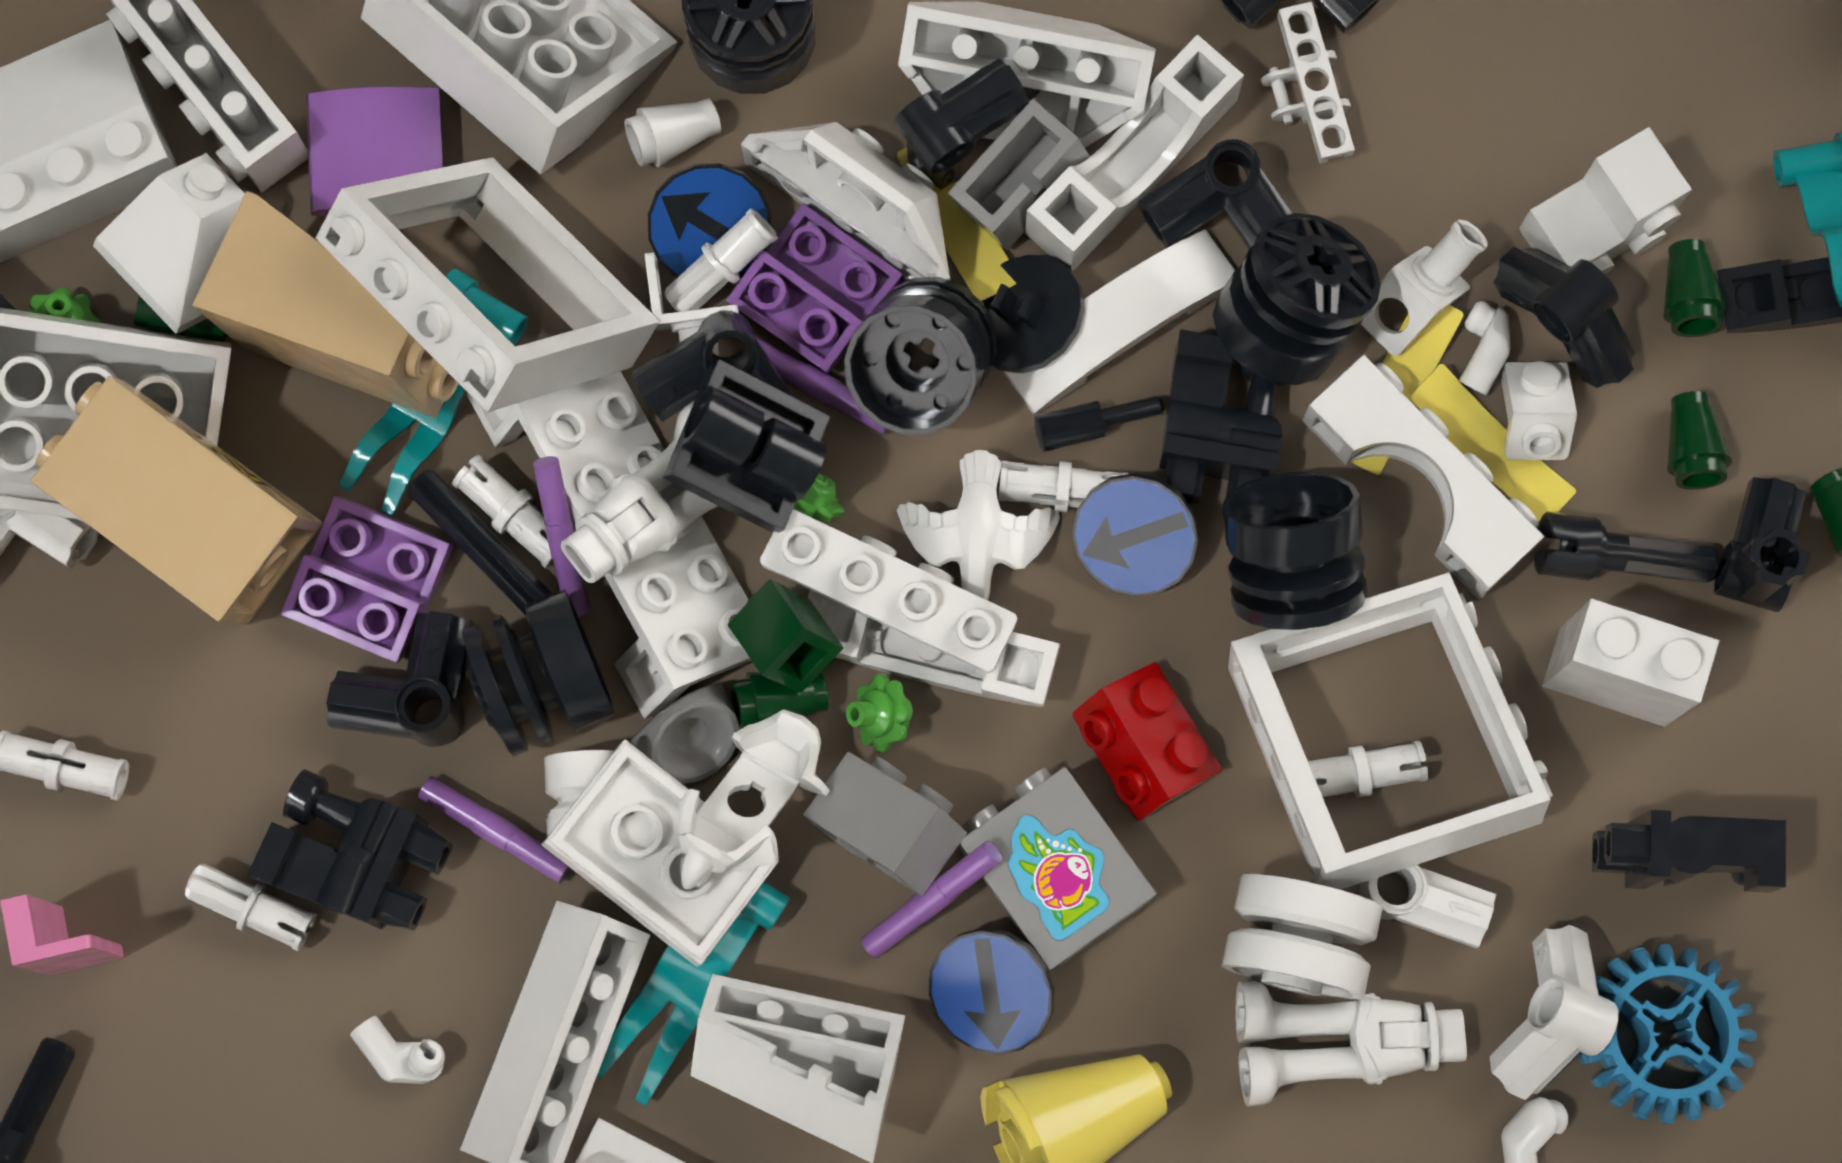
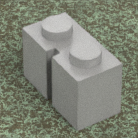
(1017, 172)
(887, 822)

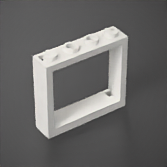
(604, 315)
(1479, 676)

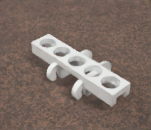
(1315, 115)

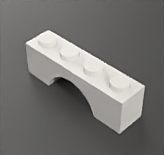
(1106, 187)
(1371, 417)

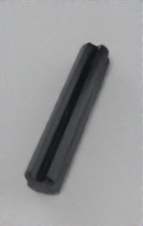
(476, 540)

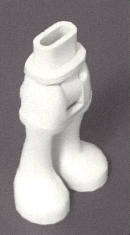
(633, 518)
(1384, 1036)

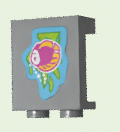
(1060, 867)

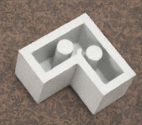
(1615, 207)

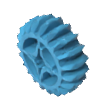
(1689, 1048)

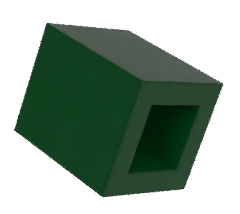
(785, 636)

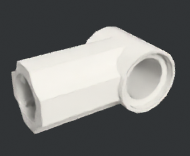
(1438, 905)

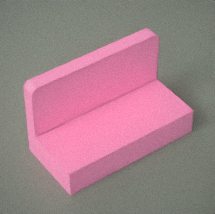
(41, 941)

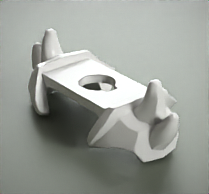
(775, 760)

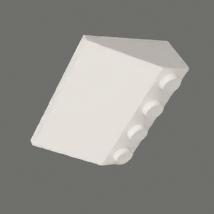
(528, 68)
(73, 138)
(55, 359)

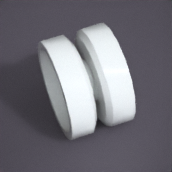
(1303, 927)

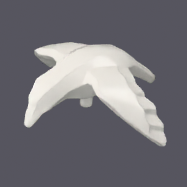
(978, 531)

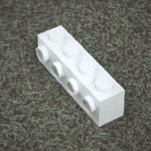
(216, 85)
(556, 1038)

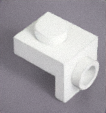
(1538, 410)

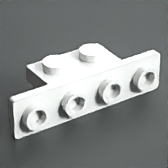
(890, 591)

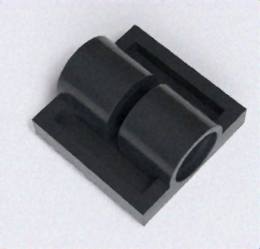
(748, 447)

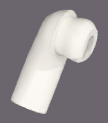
(1493, 346)
(398, 1060)
(1532, 1129)

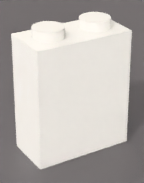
(1630, 663)

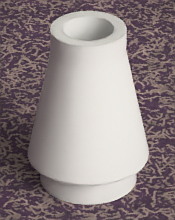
(669, 130)

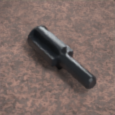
(1089, 421)

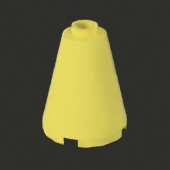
(1076, 1110)

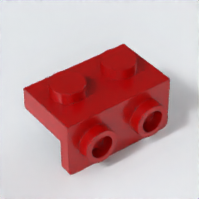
(1145, 740)

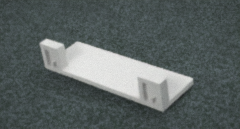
(673, 597)

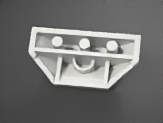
(1069, 66)
(857, 191)

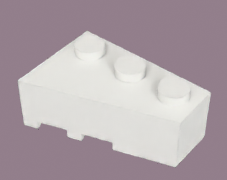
(800, 1058)

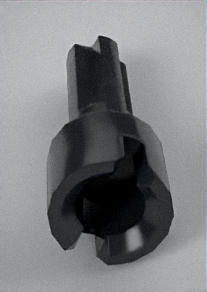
(1588, 549)
(33, 1099)

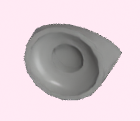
(691, 735)

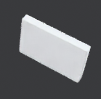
(629, 848)

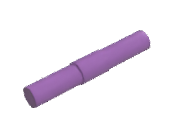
(816, 383)
(558, 527)
(493, 828)
(937, 897)

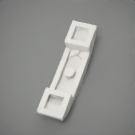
(1127, 313)
(1019, 676)

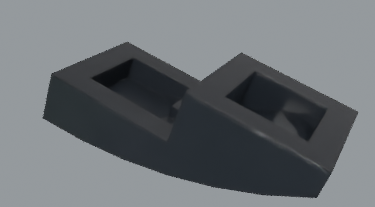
(1779, 296)

